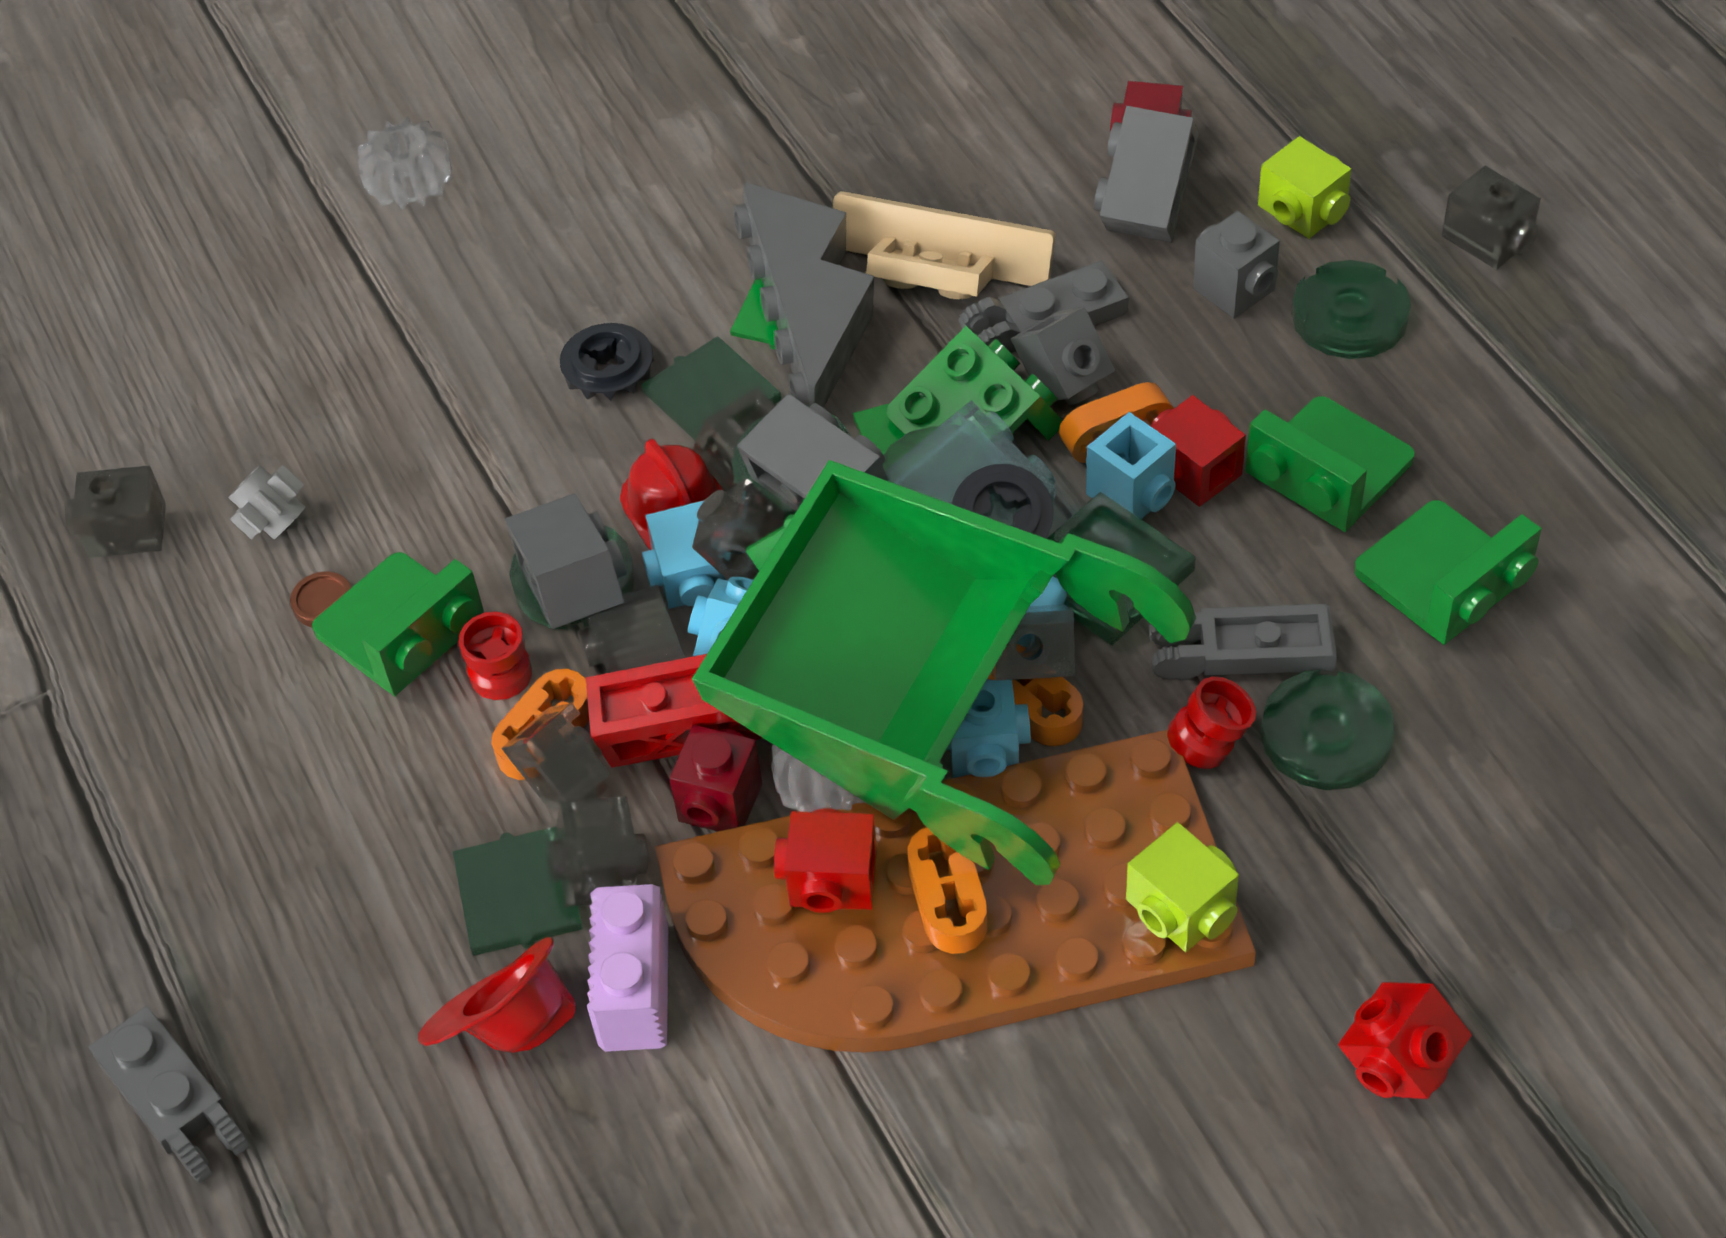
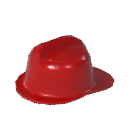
(664, 480)
(510, 1007)

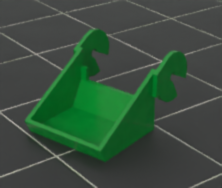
(882, 633)

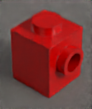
(1206, 448)
(828, 860)

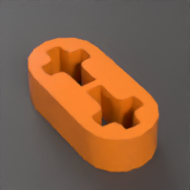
(1096, 417)
(551, 685)
(1053, 695)
(933, 891)

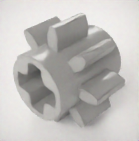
(267, 502)

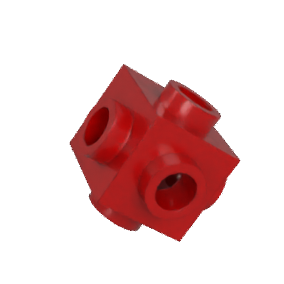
(1404, 1040)

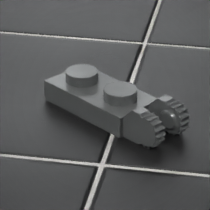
(1014, 313)
(1250, 642)
(165, 1089)

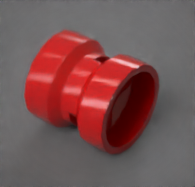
(495, 655)
(1203, 728)

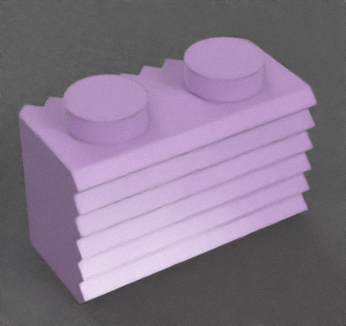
(628, 968)

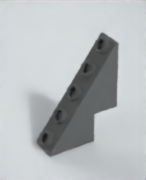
(810, 296)

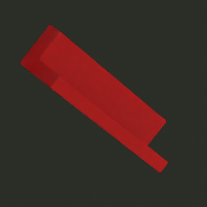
(650, 711)

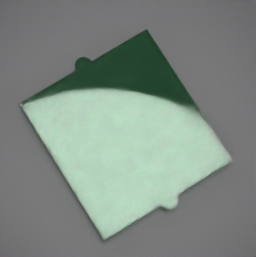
(704, 385)
(510, 893)

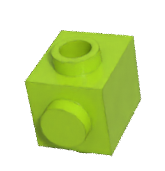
(1304, 187)
(1183, 888)

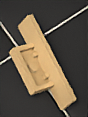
(941, 247)

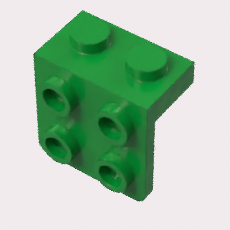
(979, 373)
(1326, 459)
(1448, 569)
(400, 619)

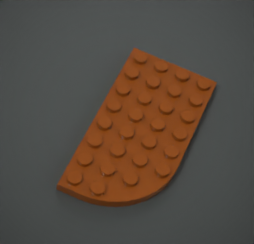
(875, 976)

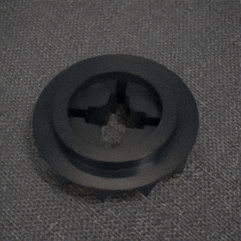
(598, 345)
(1012, 488)

